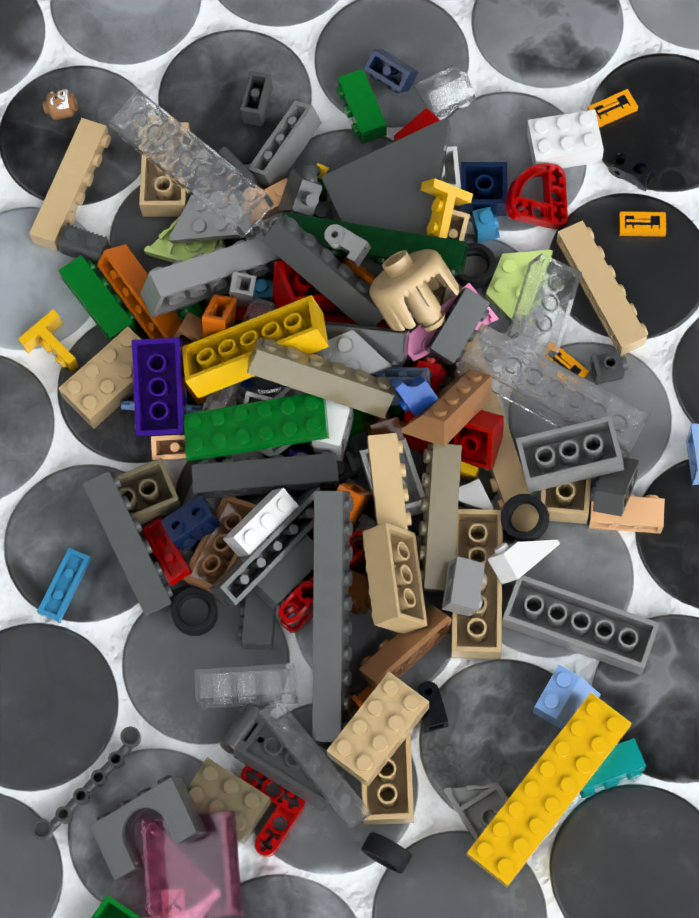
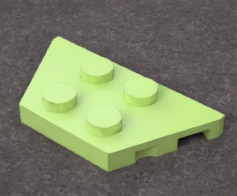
(165, 250)
(508, 280)

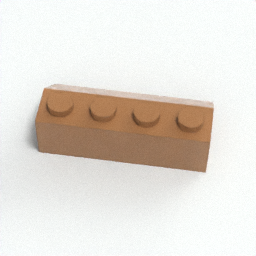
(455, 408)
(213, 554)
(405, 649)

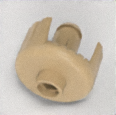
(409, 282)

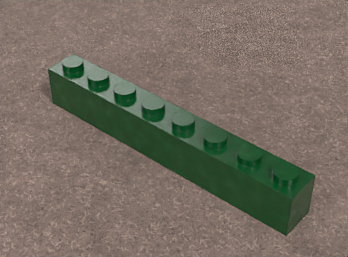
(388, 242)

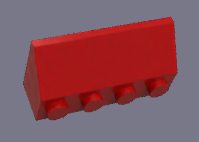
(478, 438)

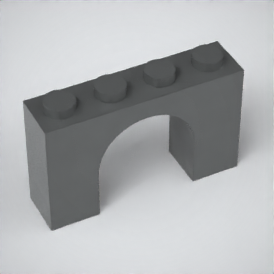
(115, 829)

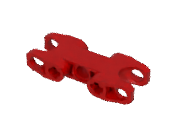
(302, 597)

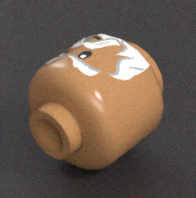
(60, 104)

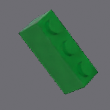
(361, 106)

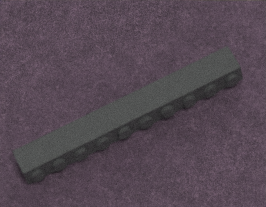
(331, 614)

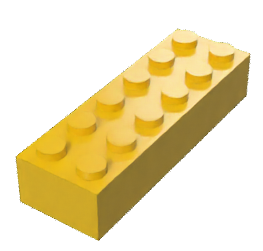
(224, 356)

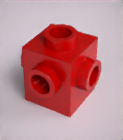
(438, 373)

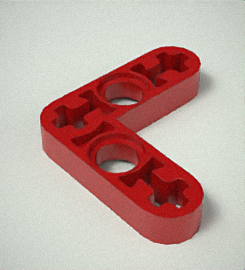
(282, 810)

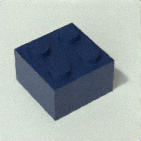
(487, 184)

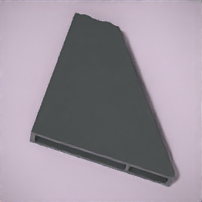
(387, 183)

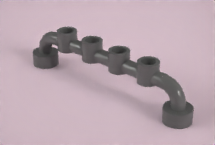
(44, 829)

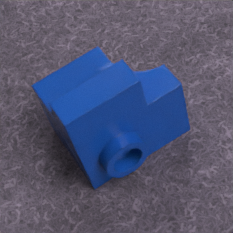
(414, 394)

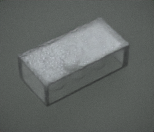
(544, 305)
(246, 685)

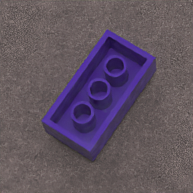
(159, 387)

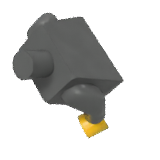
(303, 190)

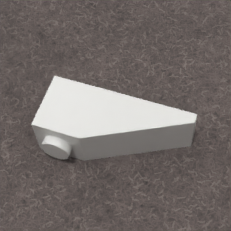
(517, 558)

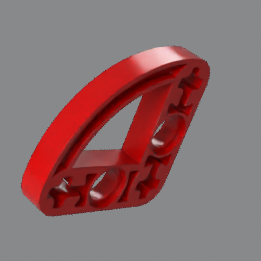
(549, 206)

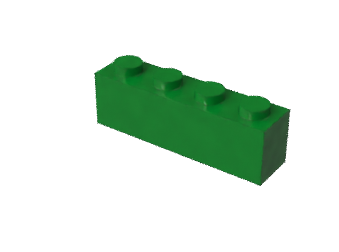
(96, 298)

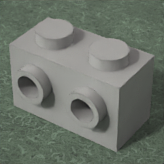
(464, 586)

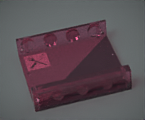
(192, 877)

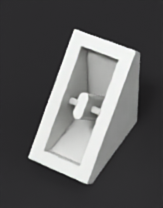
(474, 496)

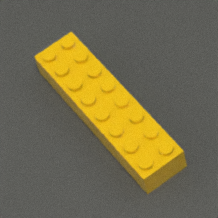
(548, 789)

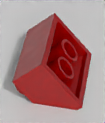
(291, 287)

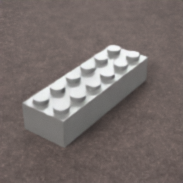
(205, 275)
(580, 624)

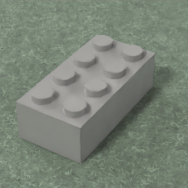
(570, 454)

